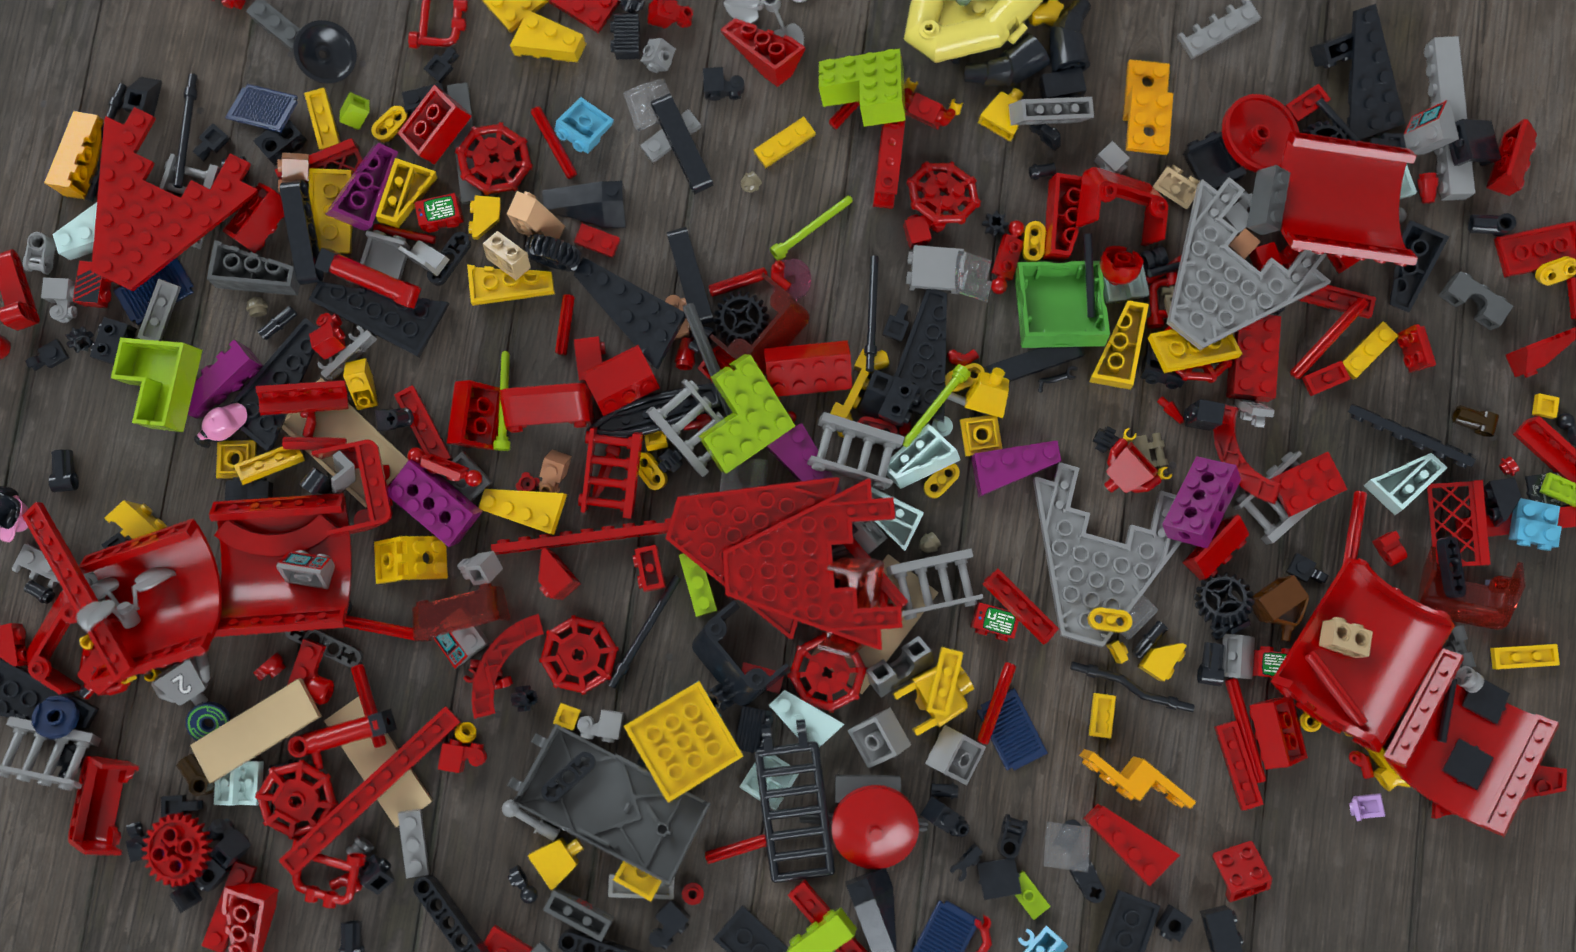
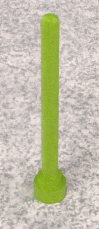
(780, 250)
(960, 375)
(502, 441)

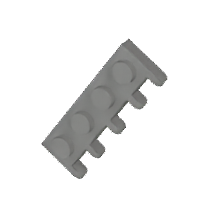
(1219, 29)
(34, 560)

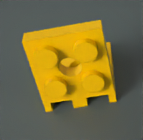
(402, 559)

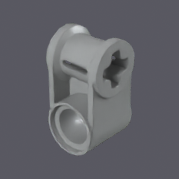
(39, 255)

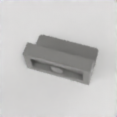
(426, 257)
(345, 473)
(869, 535)
(1238, 656)

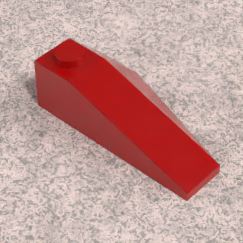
(770, 54)
(1537, 355)
(248, 915)

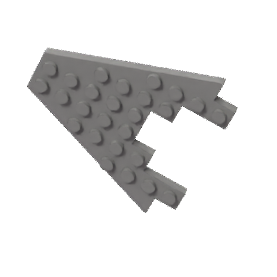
(1221, 290)
(1094, 570)

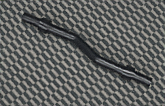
(115, 104)
(1170, 701)

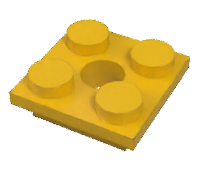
(970, 441)
(226, 449)

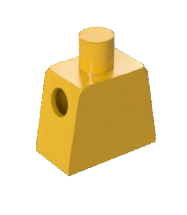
(997, 116)
(988, 393)
(556, 860)

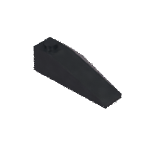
(592, 203)
(1410, 279)
(874, 905)

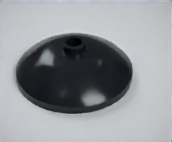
(332, 40)

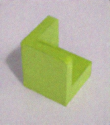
(354, 111)

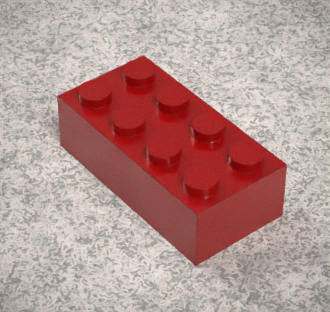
(809, 368)
(1256, 370)

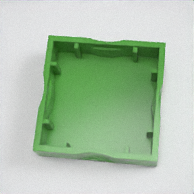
(1055, 305)

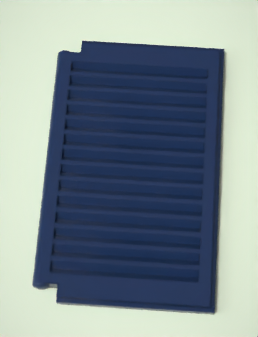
(263, 107)
(137, 301)
(1014, 733)
(947, 930)

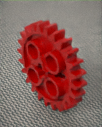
(177, 849)

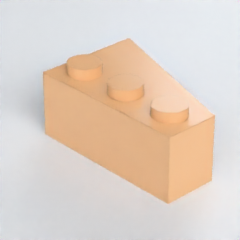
(532, 217)

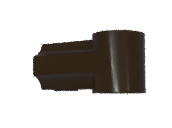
(1482, 422)
(194, 776)

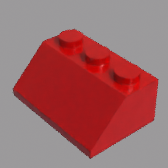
(434, 125)
(1515, 153)
(256, 219)
(620, 380)
(474, 415)
(1228, 537)
(555, 576)
(1278, 732)

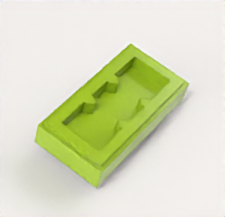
(1559, 489)
(1031, 898)

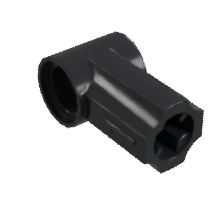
(1491, 224)
(63, 474)
(316, 482)
(1211, 669)
(351, 937)

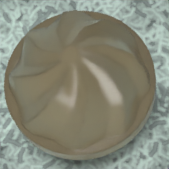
(750, 182)
(256, 307)
(929, 543)

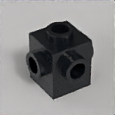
(376, 874)

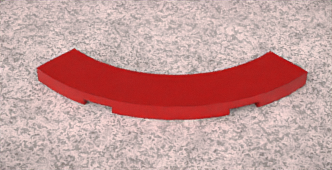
(1229, 452)
(275, 544)
(494, 659)

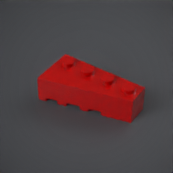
(1061, 216)
(1136, 848)

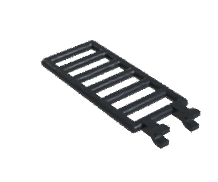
(820, 809)

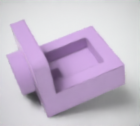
(1367, 806)

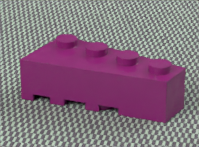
(363, 192)
(223, 378)
(794, 451)
(1008, 465)

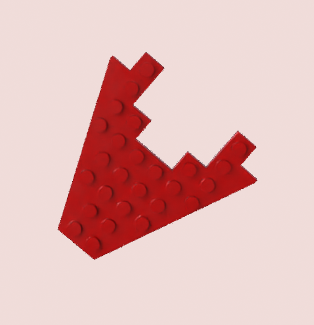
(143, 225)
(716, 521)
(790, 574)

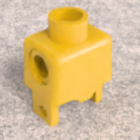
(923, 685)

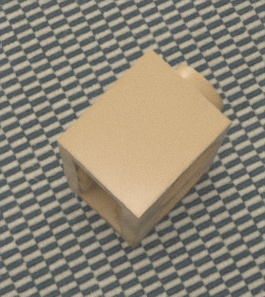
(506, 255)
(1345, 638)

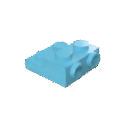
(583, 125)
(1535, 524)

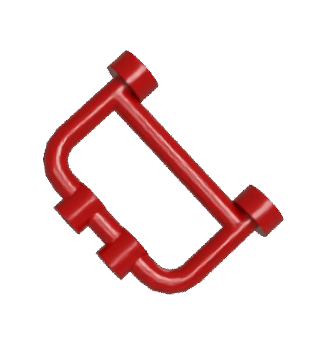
(458, 24)
(1157, 316)
(331, 898)

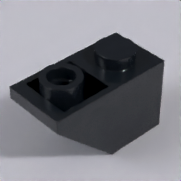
(143, 95)
(875, 394)
(1501, 499)

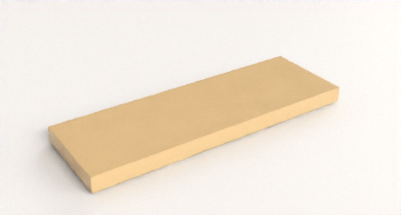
(255, 730)
(407, 792)

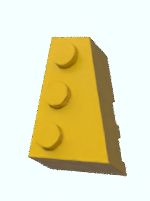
(546, 38)
(404, 187)
(135, 519)

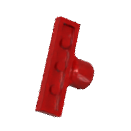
(307, 667)

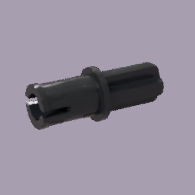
(277, 323)
(1149, 640)

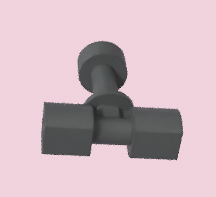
(1458, 645)

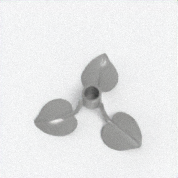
(748, 11)
(126, 612)

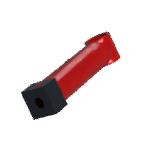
(372, 279)
(341, 734)

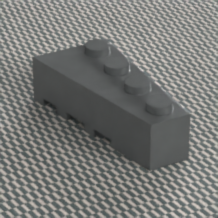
(247, 271)

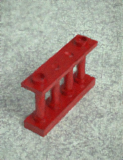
(888, 164)
(631, 464)

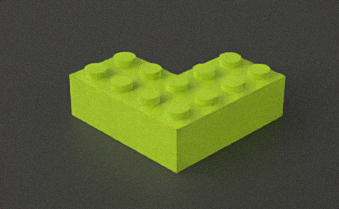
(867, 78)
(165, 376)
(756, 415)

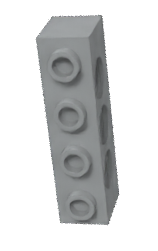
(1051, 110)

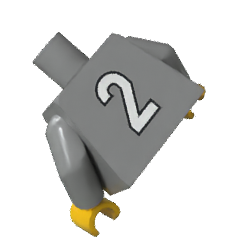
(182, 681)

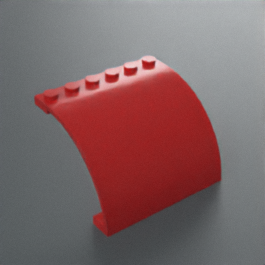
(1345, 198)
(251, 585)
(175, 615)
(1515, 743)

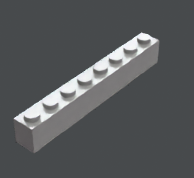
(1447, 83)

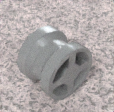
(1469, 679)

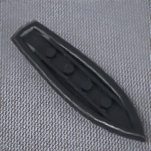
(634, 418)

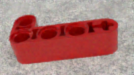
(15, 291)

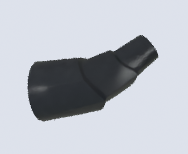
(1066, 40)
(1012, 66)

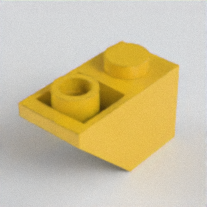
(485, 215)
(360, 383)
(1161, 660)

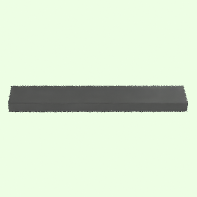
(461, 95)

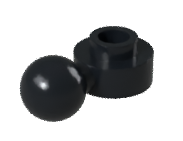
(1567, 422)
(518, 878)

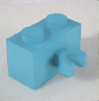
(1045, 942)

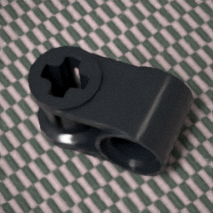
(393, 418)
(1012, 835)
(1086, 881)

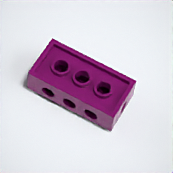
(1201, 502)
(421, 506)

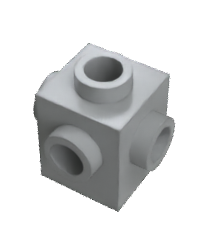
(658, 55)

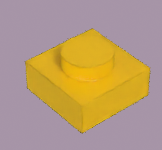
(1545, 406)
(656, 441)
(1118, 651)
(567, 716)

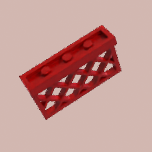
(332, 155)
(1477, 518)

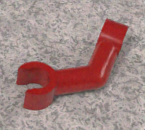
(501, 683)
(984, 929)

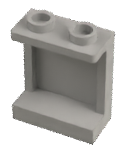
(383, 253)
(932, 268)

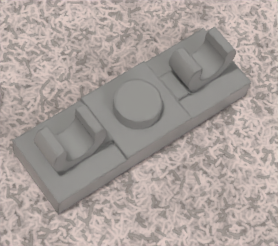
(350, 353)
(1253, 411)

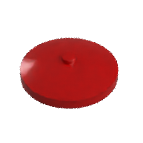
(1257, 131)
(875, 827)

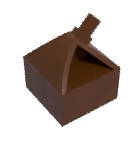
(1282, 604)

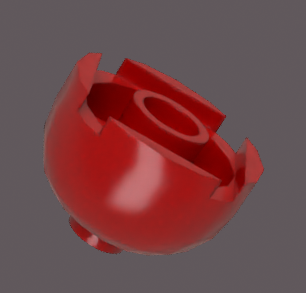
(1120, 266)

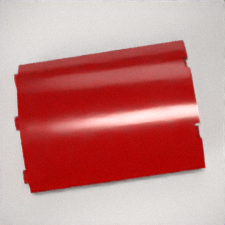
(1382, 685)

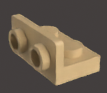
(1177, 186)

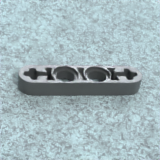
(327, 639)

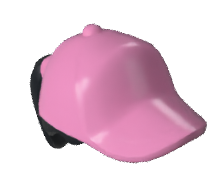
(221, 424)
(11, 514)

